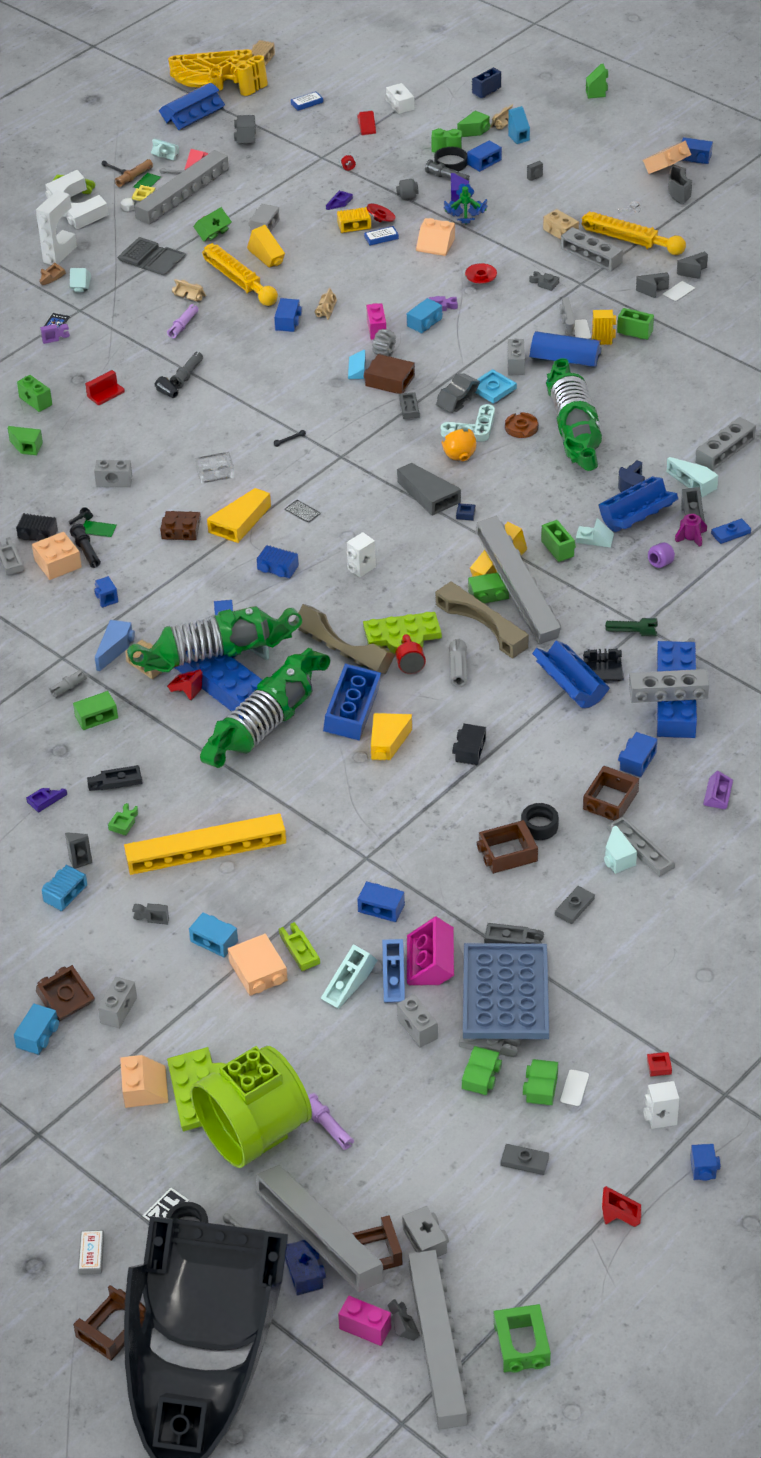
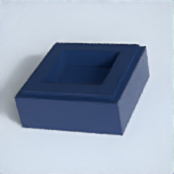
(465, 511)

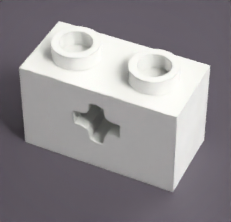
(399, 98)
(361, 554)
(661, 1105)

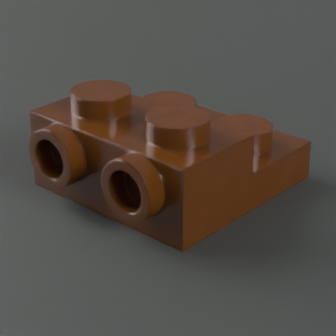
(180, 525)
(64, 992)

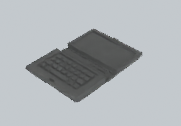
(151, 257)

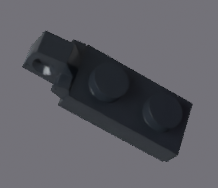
(115, 778)

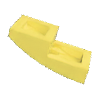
(142, 192)

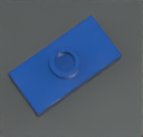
(731, 531)

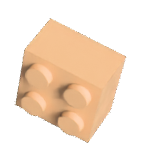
(56, 555)

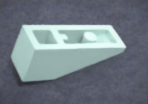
(693, 475)
(349, 976)

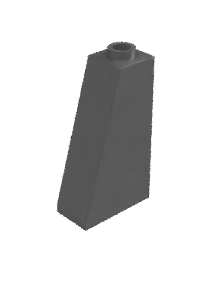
(428, 489)

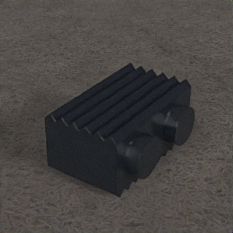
(36, 527)
(470, 744)

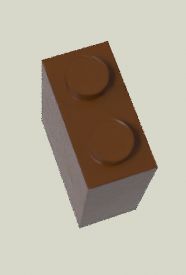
(389, 374)

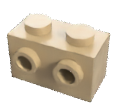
(558, 223)

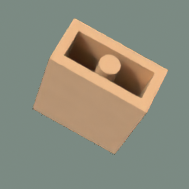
(666, 157)
(257, 964)

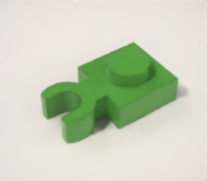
(123, 822)

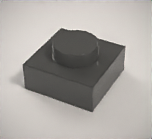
(534, 170)

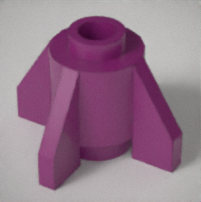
(691, 528)

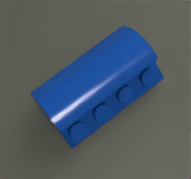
(192, 106)
(574, 349)
(636, 503)
(572, 674)

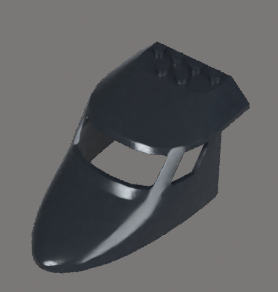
(204, 1291)

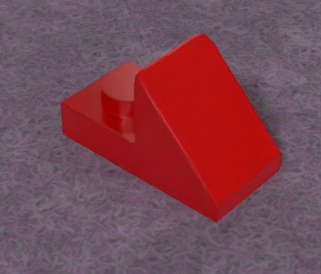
(366, 122)
(188, 682)
(621, 1207)

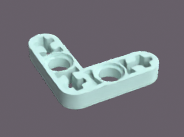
(449, 427)

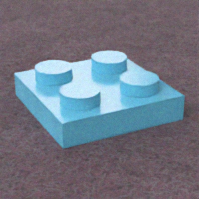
(495, 386)

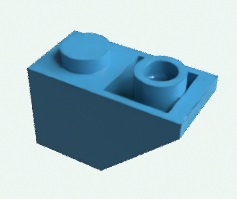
(518, 125)

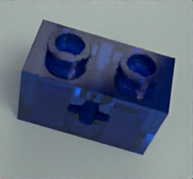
(304, 1267)

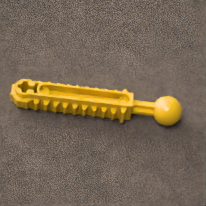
(631, 232)
(239, 273)

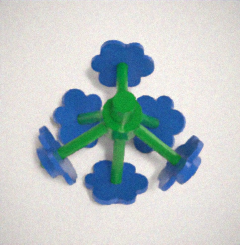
(465, 193)

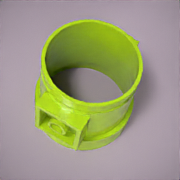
(250, 1104)

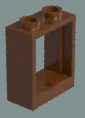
(608, 777)
(503, 834)

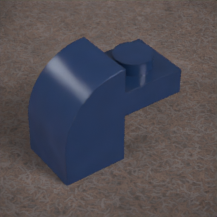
(630, 476)

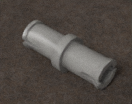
(68, 683)

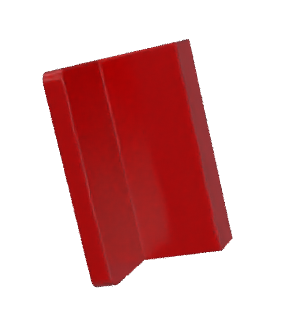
(104, 388)

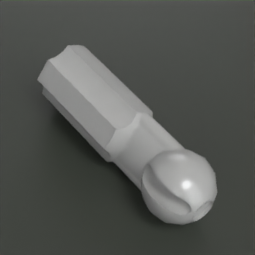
(458, 662)

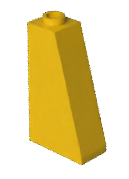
(239, 516)
(484, 565)

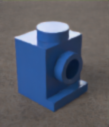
(106, 591)

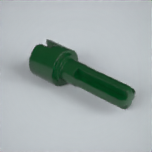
(645, 626)

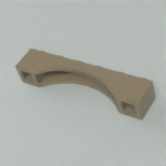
(457, 601)
(371, 655)

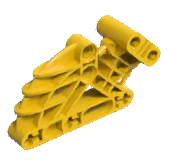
(216, 67)

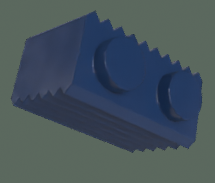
(486, 82)

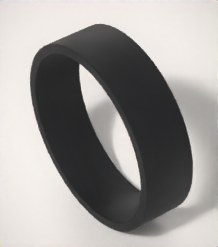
(452, 151)

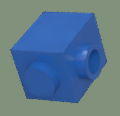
(704, 1162)

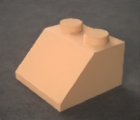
(435, 236)
(143, 1081)

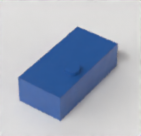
(352, 702)

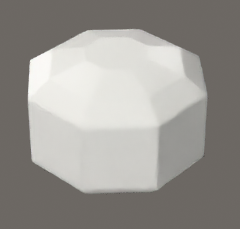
(128, 204)

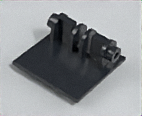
(605, 665)

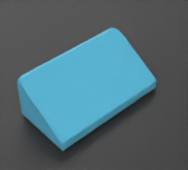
(357, 365)

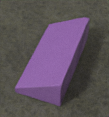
(718, 791)

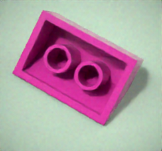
(430, 953)

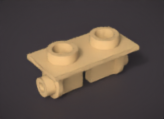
(501, 120)
(194, 291)
(326, 304)

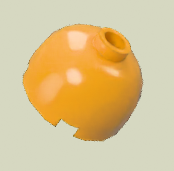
(459, 445)

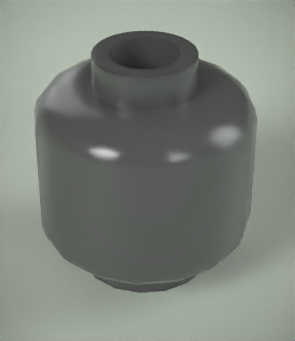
(407, 189)

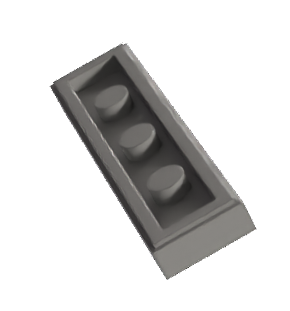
(646, 849)

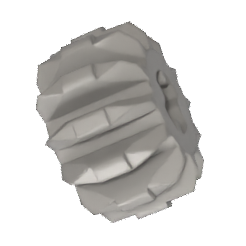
(384, 342)

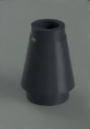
(166, 387)

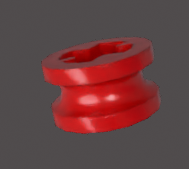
(351, 165)

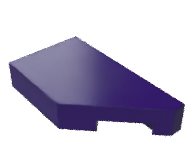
(339, 200)
(45, 797)

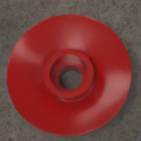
(380, 213)
(481, 273)

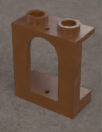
(387, 1232)
(87, 1330)

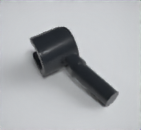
(84, 513)

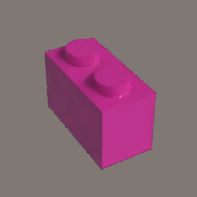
(375, 318)
(364, 1320)

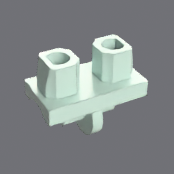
(164, 149)

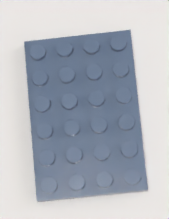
(505, 991)

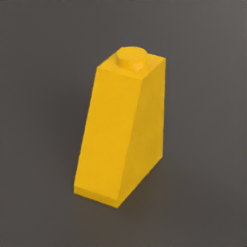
(265, 247)
(389, 734)

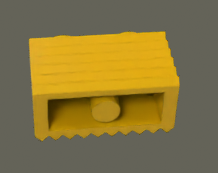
(353, 220)
(603, 326)

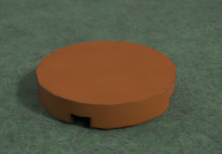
(521, 425)

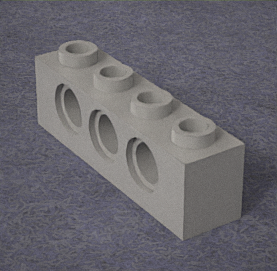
(591, 249)
(725, 443)
(668, 685)

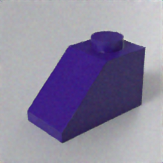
(455, 182)

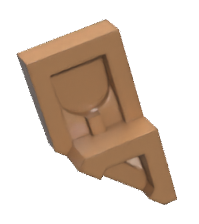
(51, 274)

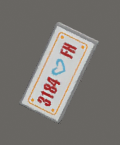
(91, 1252)

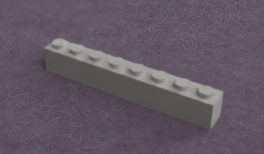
(181, 187)
(518, 580)
(319, 1228)
(437, 1340)

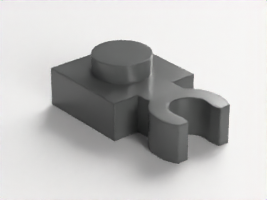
(544, 281)
(153, 913)
(403, 1322)

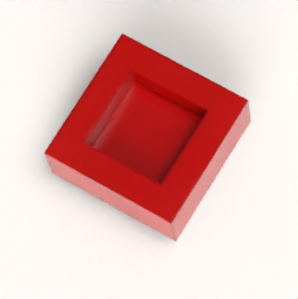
(659, 1064)

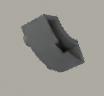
(245, 129)
(678, 184)
(457, 392)

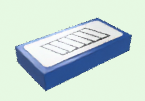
(306, 101)
(381, 235)

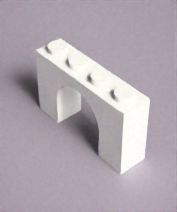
(80, 213)
(53, 246)

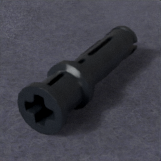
(83, 540)

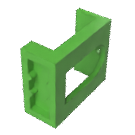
(517, 1318)

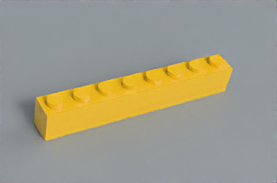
(205, 843)

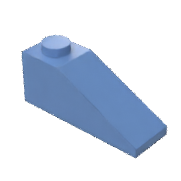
(114, 642)
(393, 970)

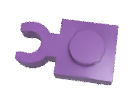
(446, 303)
(52, 333)

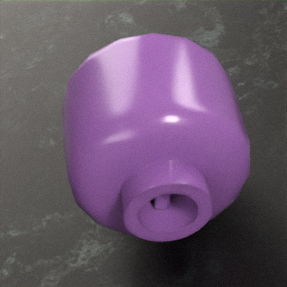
(661, 555)

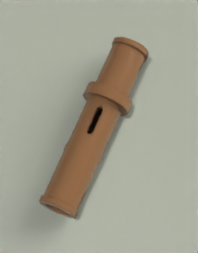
(129, 175)

